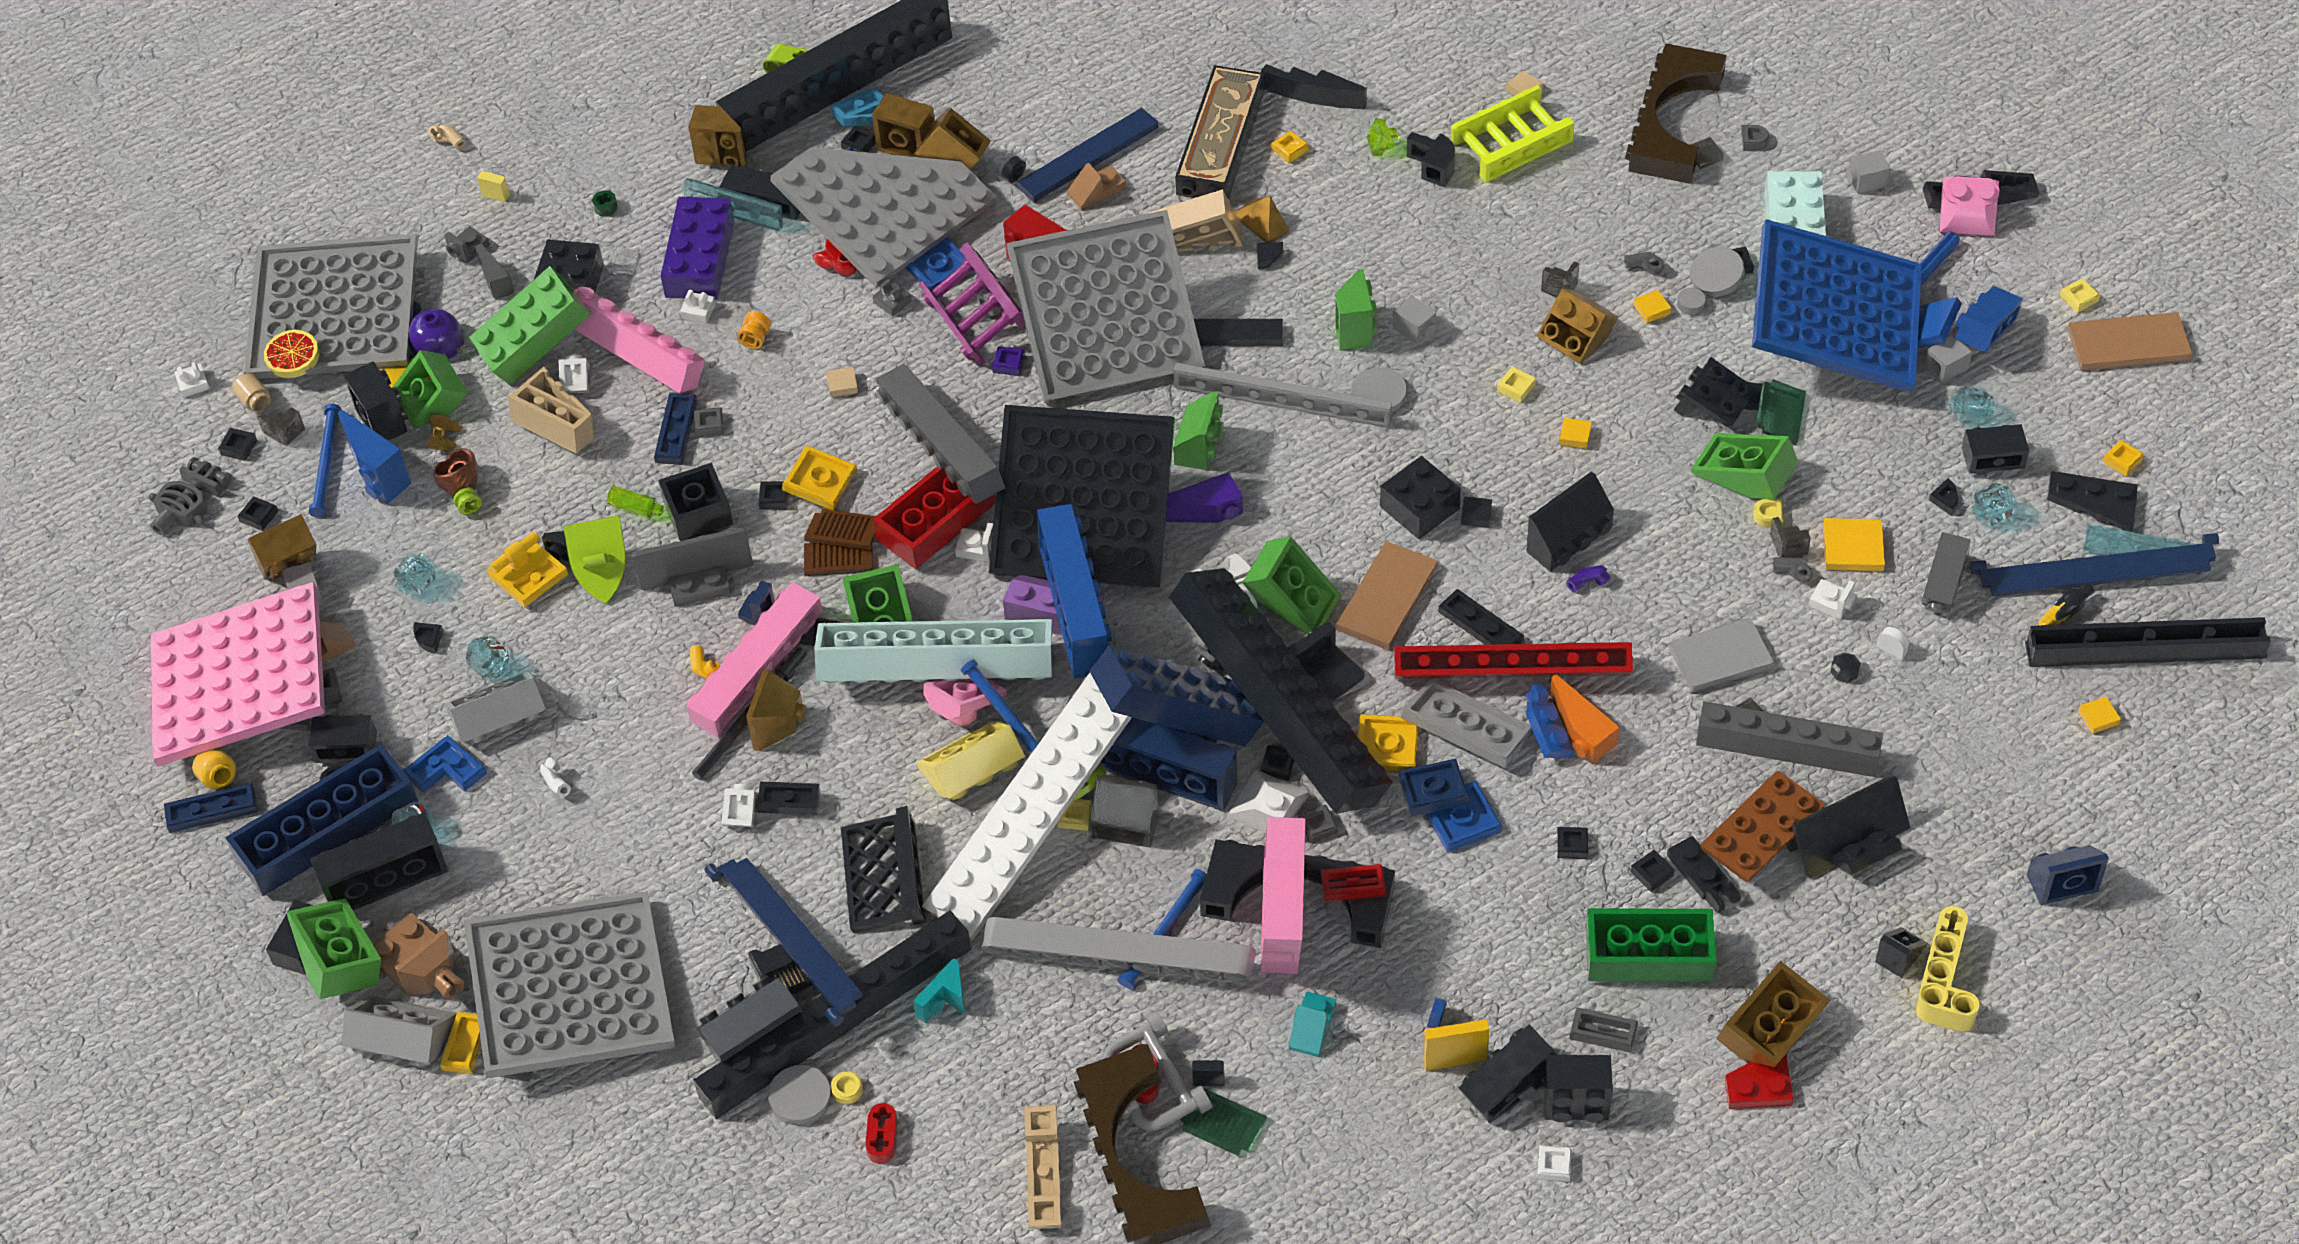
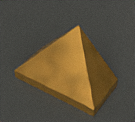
(1262, 219)

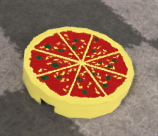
(291, 353)

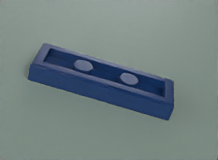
(675, 428)
(210, 807)

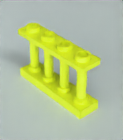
(1512, 153)

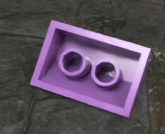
(1031, 599)

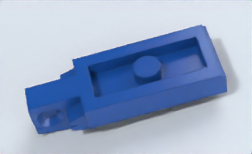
(1547, 724)

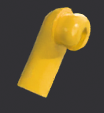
(698, 663)

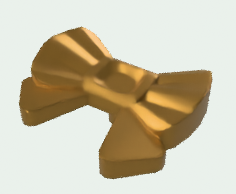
(440, 425)

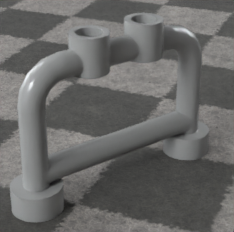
(1189, 1101)

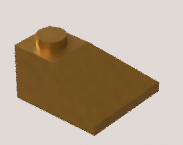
(774, 711)

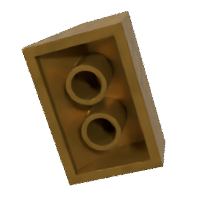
(1773, 1017)

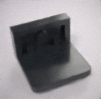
(1716, 392)
(1326, 662)

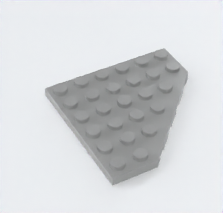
(882, 205)

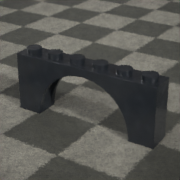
(1238, 870)

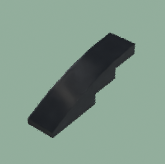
(1317, 89)
(2012, 187)

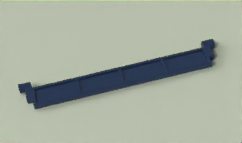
(2098, 569)
(791, 935)

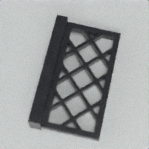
(908, 871)

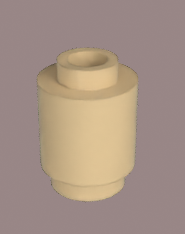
(251, 392)

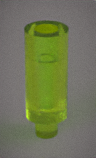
(634, 502)

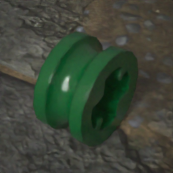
(604, 203)

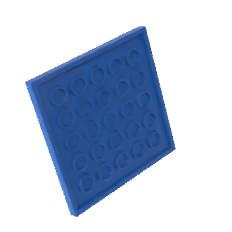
(1837, 306)

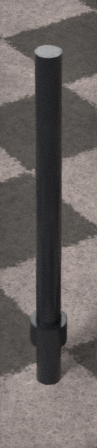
(785, 672)

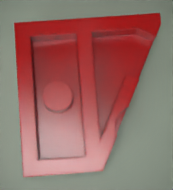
(1759, 1086)

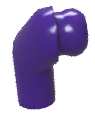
(1587, 574)

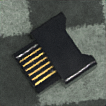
(777, 963)

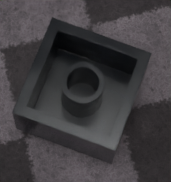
(575, 261)
(376, 401)
(1420, 497)
(695, 502)
(1577, 1087)

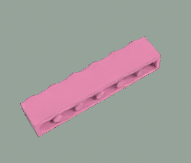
(639, 343)
(761, 648)

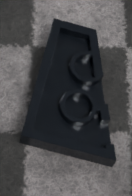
(2102, 498)

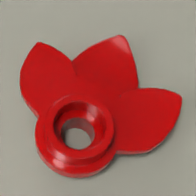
(834, 259)

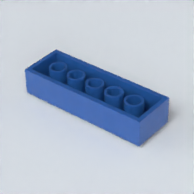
(1073, 587)

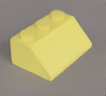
(971, 759)

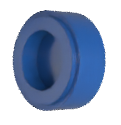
(1437, 1013)

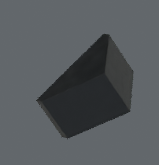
(1899, 950)

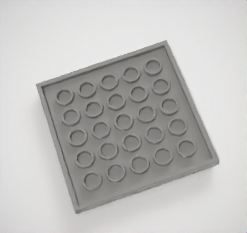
(343, 293)
(1104, 305)
(568, 984)

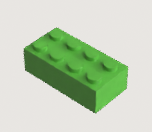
(529, 325)

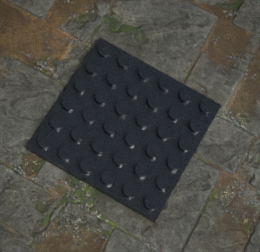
(1104, 466)

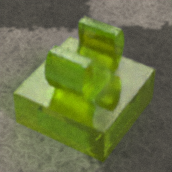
(1381, 137)

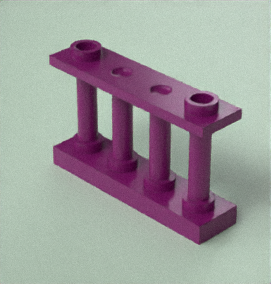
(998, 297)

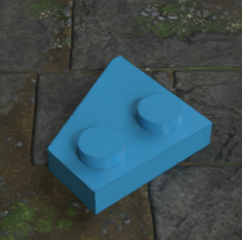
(857, 109)

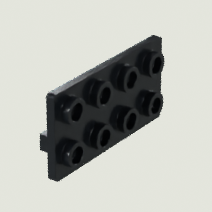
(1853, 830)

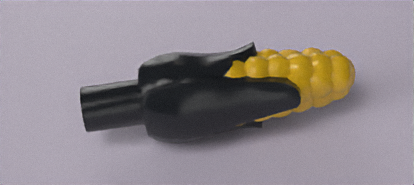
(2067, 605)

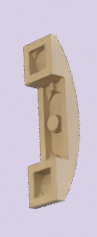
(1042, 1167)

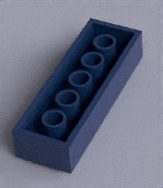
(1175, 696)
(1174, 762)
(321, 819)

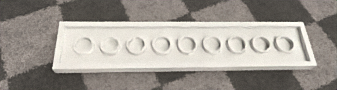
(1028, 809)

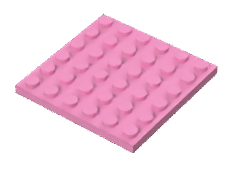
(236, 674)

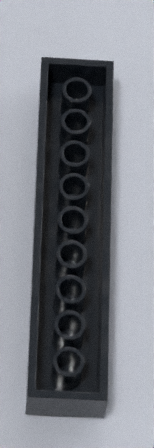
(837, 68)
(1281, 690)

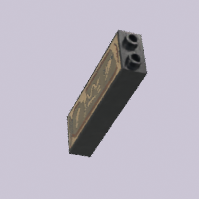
(1220, 132)

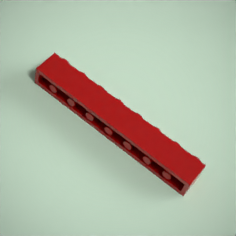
(1513, 660)

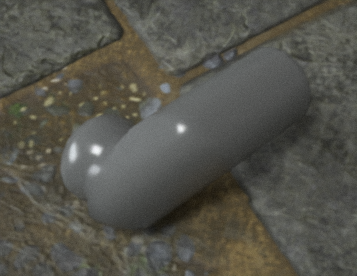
(1645, 260)
(1794, 566)

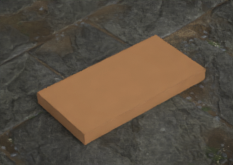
(2129, 341)
(1387, 595)

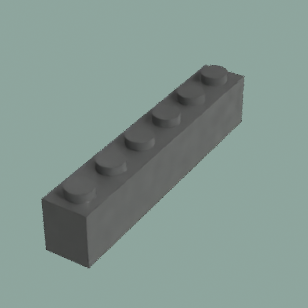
(1789, 739)

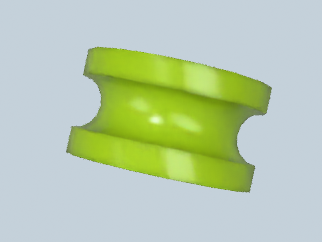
(467, 501)

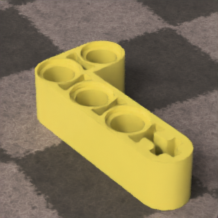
(1938, 990)

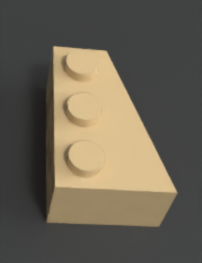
(1204, 222)
(551, 413)

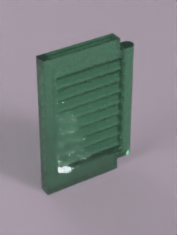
(1780, 410)
(1225, 1125)

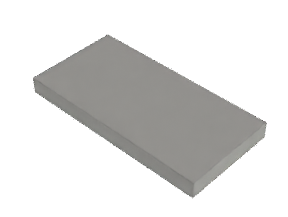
(1467, 722)

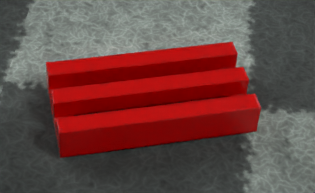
(1353, 886)

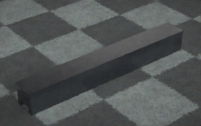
(2147, 642)

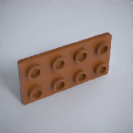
(1760, 826)

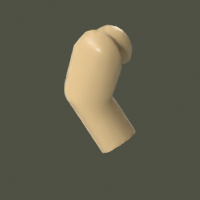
(446, 134)

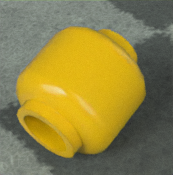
(214, 768)

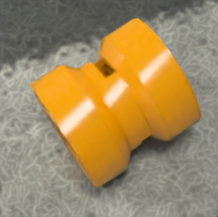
(755, 327)

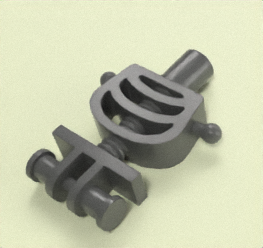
(177, 495)

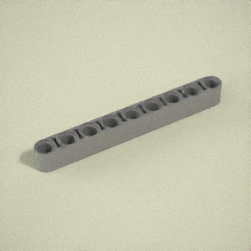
(1118, 950)

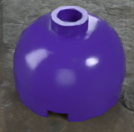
(435, 332)

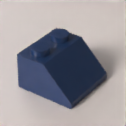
(2067, 873)

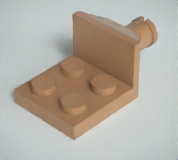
(418, 959)

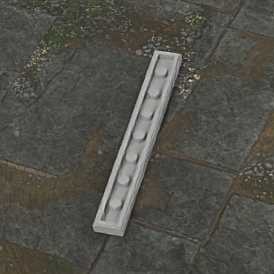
(1283, 395)

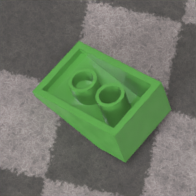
(1747, 463)
(1291, 585)
(877, 596)
(334, 948)

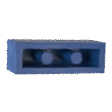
(1988, 318)

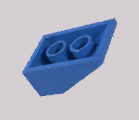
(376, 459)

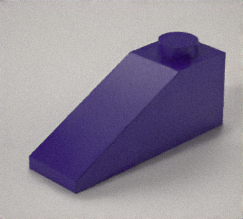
(1206, 501)

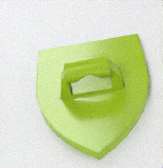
(597, 555)

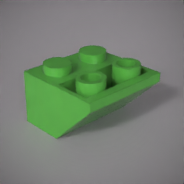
(1355, 312)
(1198, 432)

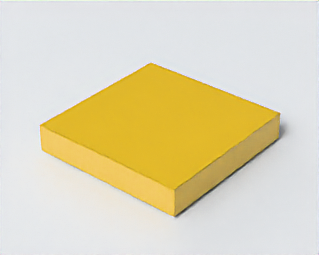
(819, 477)
(1853, 544)
(1389, 740)
(1456, 1045)

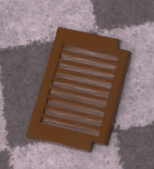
(841, 529)
(833, 559)

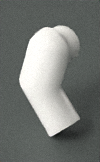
(554, 782)

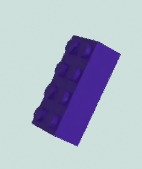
(697, 246)

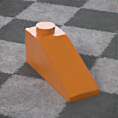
(1587, 727)

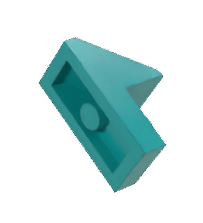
(942, 989)
(1312, 1023)

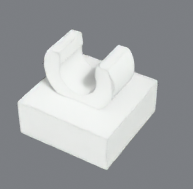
(697, 307)
(191, 380)

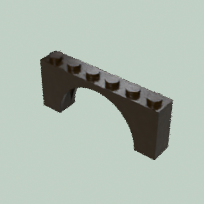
(1654, 149)
(1150, 1212)

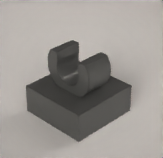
(891, 297)

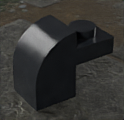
(1436, 157)

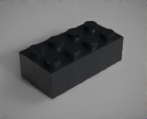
(380, 863)

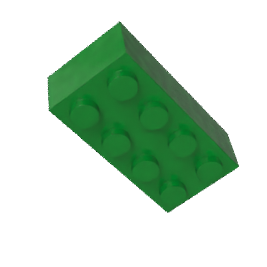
(1650, 944)

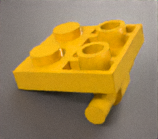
(526, 570)

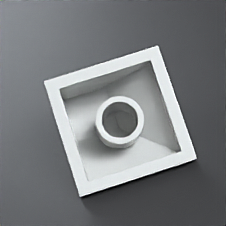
(1267, 797)

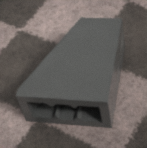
(1946, 572)

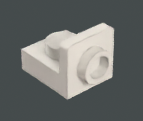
(574, 374)
(975, 544)
(1833, 598)
(739, 806)

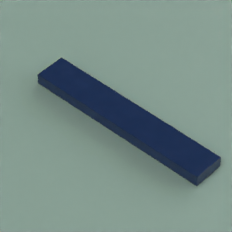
(1090, 151)

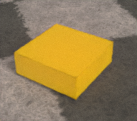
(1289, 146)
(1652, 306)
(1575, 433)
(2123, 458)
(2099, 715)

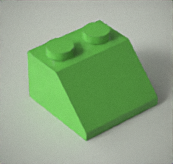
(429, 397)

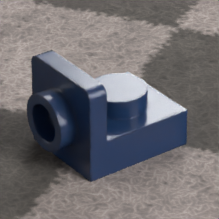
(757, 603)

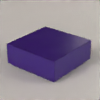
(1008, 361)

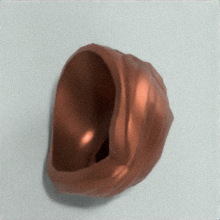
(457, 471)

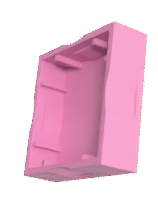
(1283, 895)

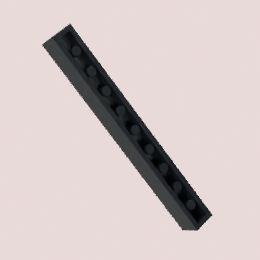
(810, 1030)

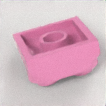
(1969, 206)
(958, 699)

